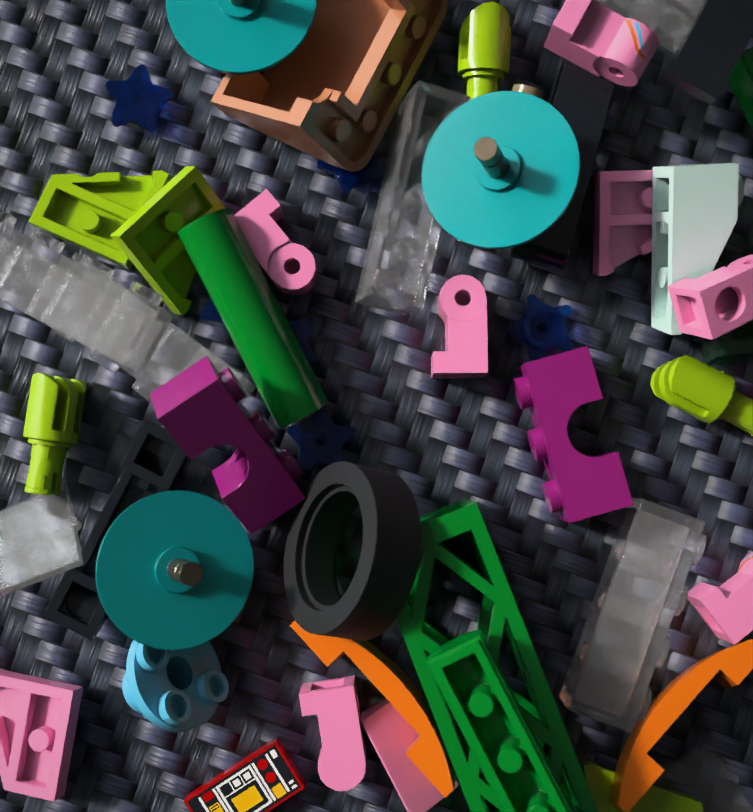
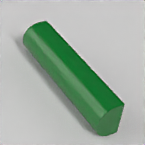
(253, 317)
(496, 726)

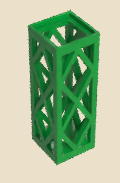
(496, 614)

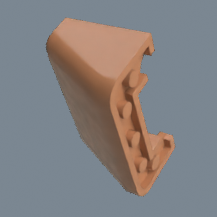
(341, 81)

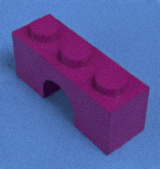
(206, 411)
(577, 483)

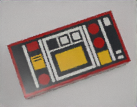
(251, 784)

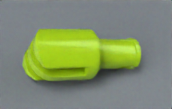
(484, 49)
(702, 392)
(51, 427)

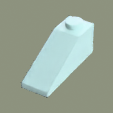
(690, 227)

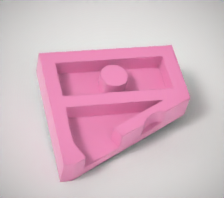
(621, 218)
(36, 733)

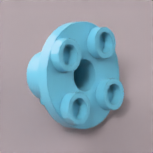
(174, 686)

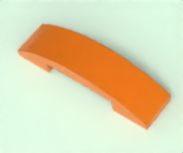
(428, 749)
(635, 768)

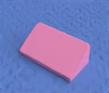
(391, 739)

